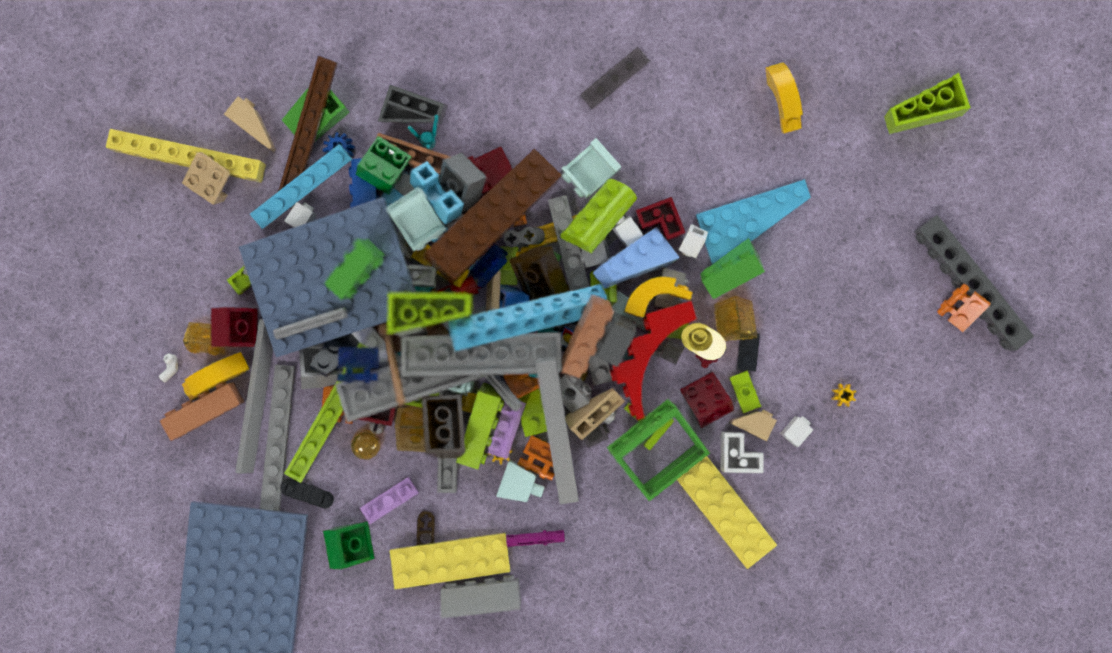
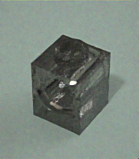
(669, 351)

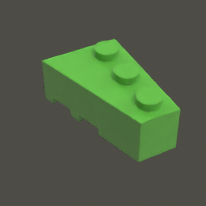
(355, 269)
(732, 269)

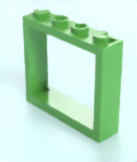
(641, 432)

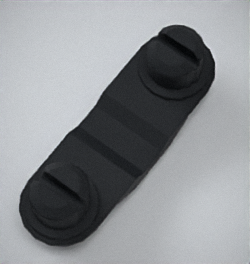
(307, 493)

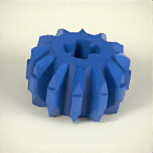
(346, 143)

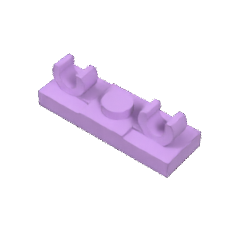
(505, 431)
(389, 500)

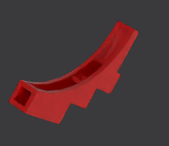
(631, 372)

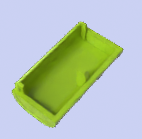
(599, 215)

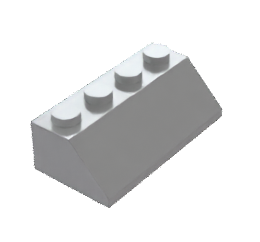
(480, 597)

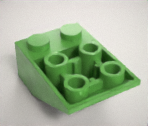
(332, 114)

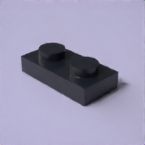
(748, 354)

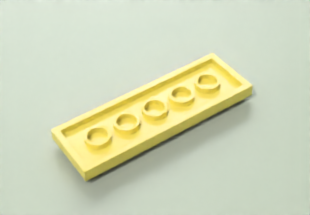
(727, 512)
(449, 560)

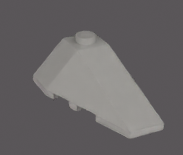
(311, 378)

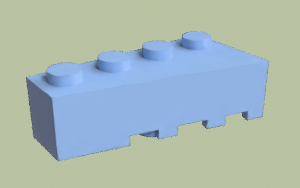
(641, 257)

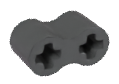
(524, 237)

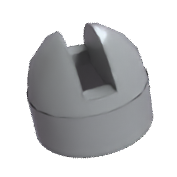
(380, 429)

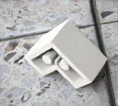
(734, 457)

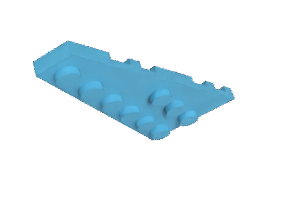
(748, 218)

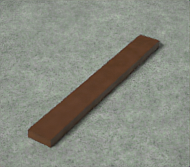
(309, 120)

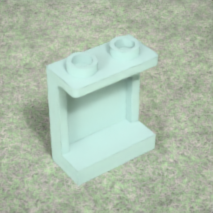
(590, 169)
(416, 219)

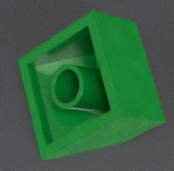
(348, 545)

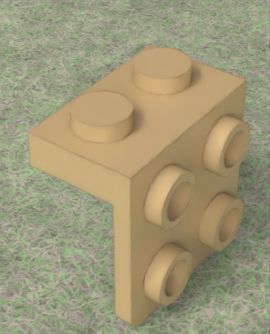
(207, 178)

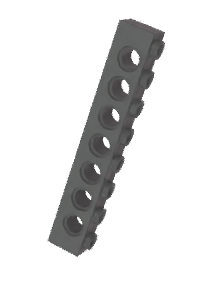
(1019, 332)

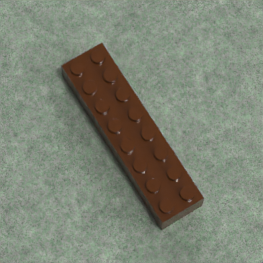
(492, 216)

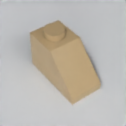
(756, 423)

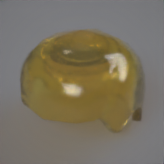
(365, 444)

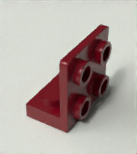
(494, 166)
(707, 399)

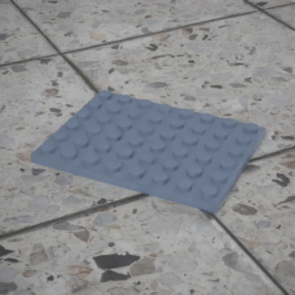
(294, 265)
(240, 580)

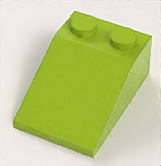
(533, 414)

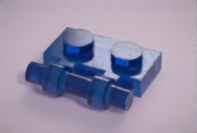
(358, 358)

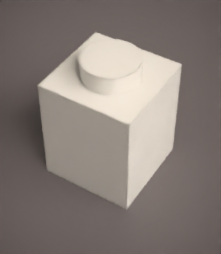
(300, 215)
(627, 231)
(693, 241)
(797, 430)

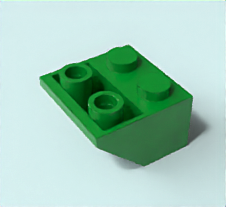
(383, 165)

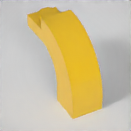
(787, 96)
(646, 291)
(214, 375)

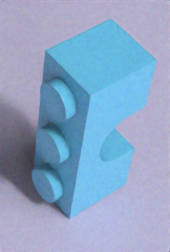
(445, 205)

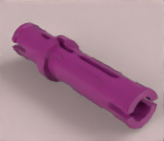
(545, 537)

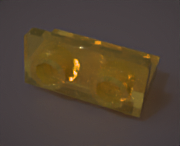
(198, 339)

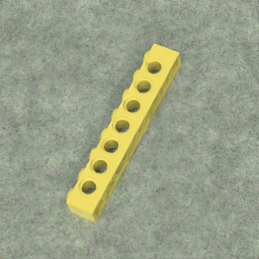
(182, 154)

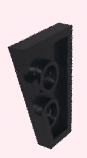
(327, 359)

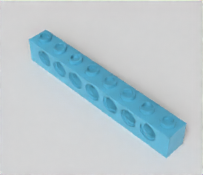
(521, 318)

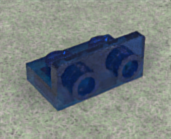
(489, 265)

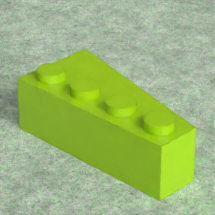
(930, 106)
(418, 310)
(480, 425)

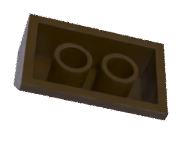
(539, 273)
(443, 426)

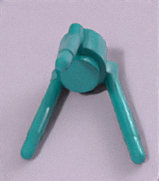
(427, 138)

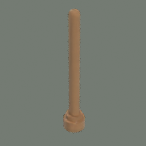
(383, 329)

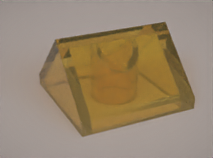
(735, 319)

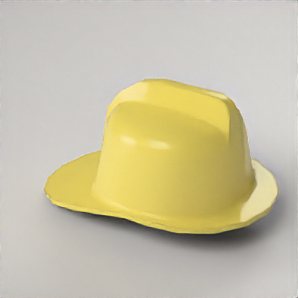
(703, 341)

